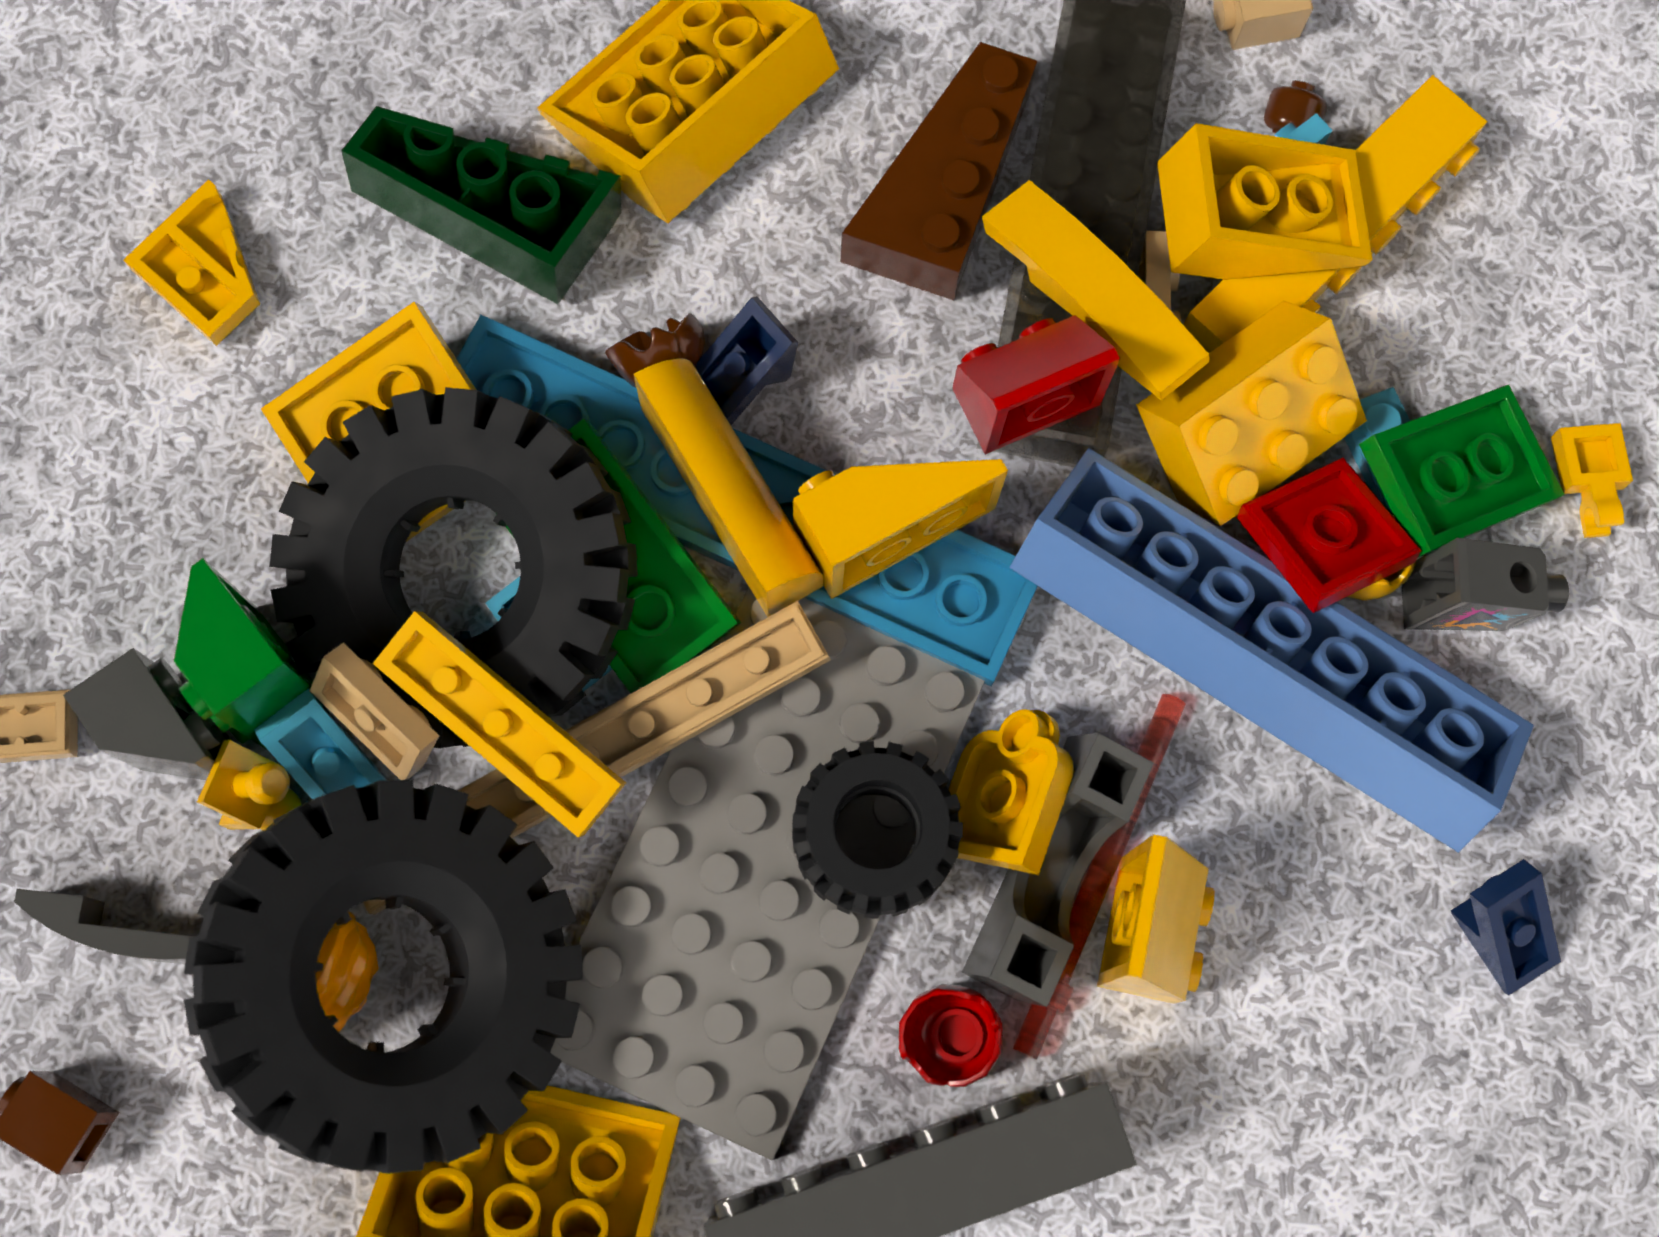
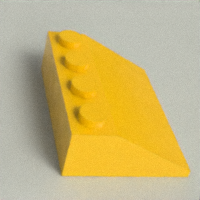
(690, 93)
(557, 1172)

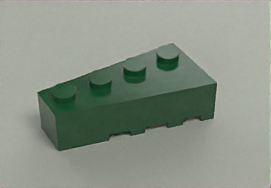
(493, 204)

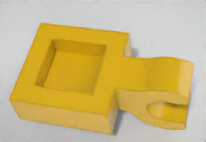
(1596, 465)

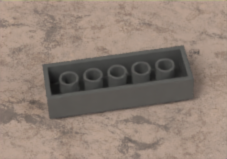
(948, 1174)

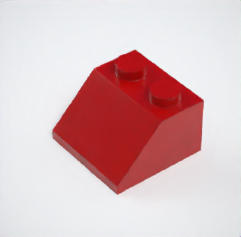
(1033, 380)

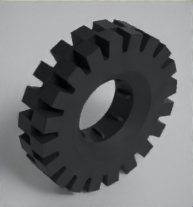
(439, 453)
(504, 995)

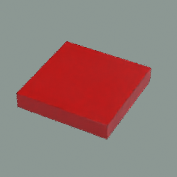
(1328, 534)

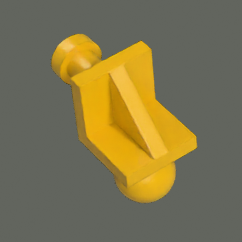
(247, 789)

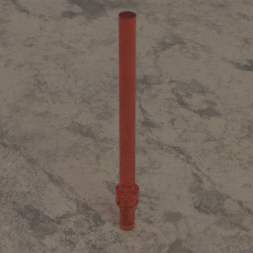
(1098, 880)

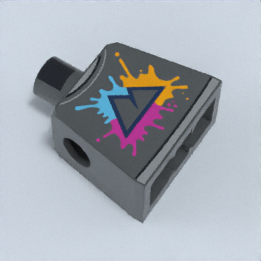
(1480, 587)

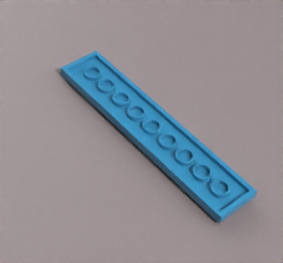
(943, 600)

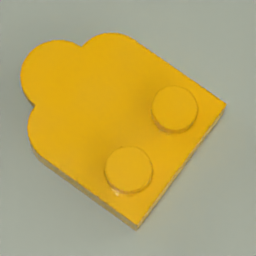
(1012, 791)

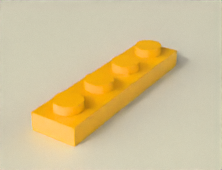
(499, 723)

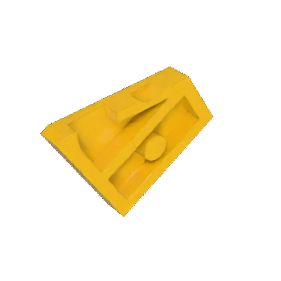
(198, 265)

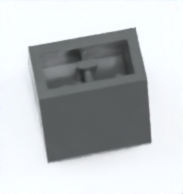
(144, 719)

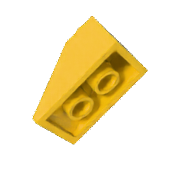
(1260, 205)
(888, 512)
(1156, 922)

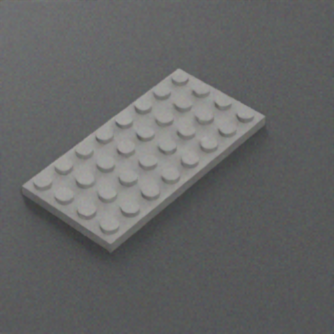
(709, 946)

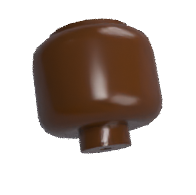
(1293, 105)

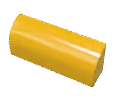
(727, 484)

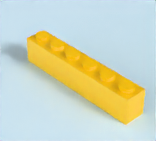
(1396, 173)

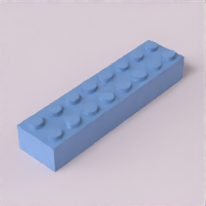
(1250, 641)

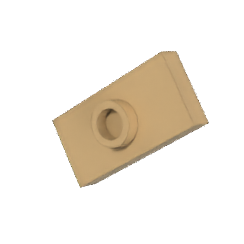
(37, 727)

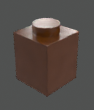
(53, 1121)

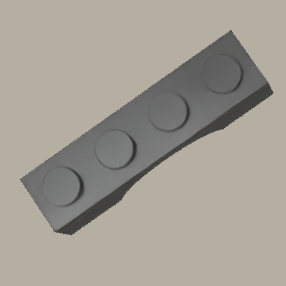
(1028, 924)

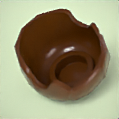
(640, 350)

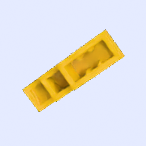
(1097, 288)

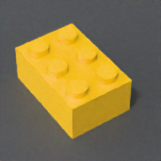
(1254, 412)

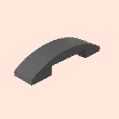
(80, 921)

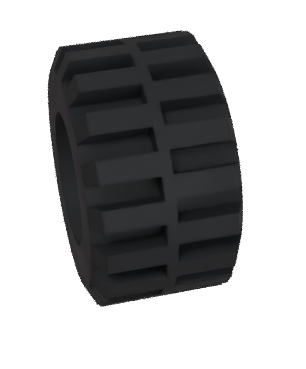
(881, 773)

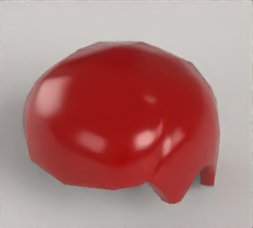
(967, 1029)

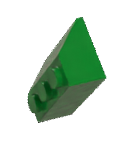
(232, 657)

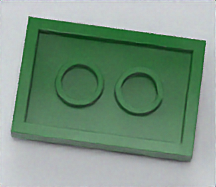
(1461, 469)

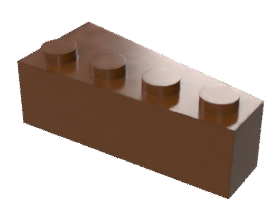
(933, 196)

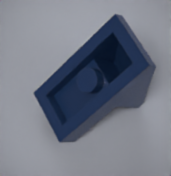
(746, 358)
(1511, 926)

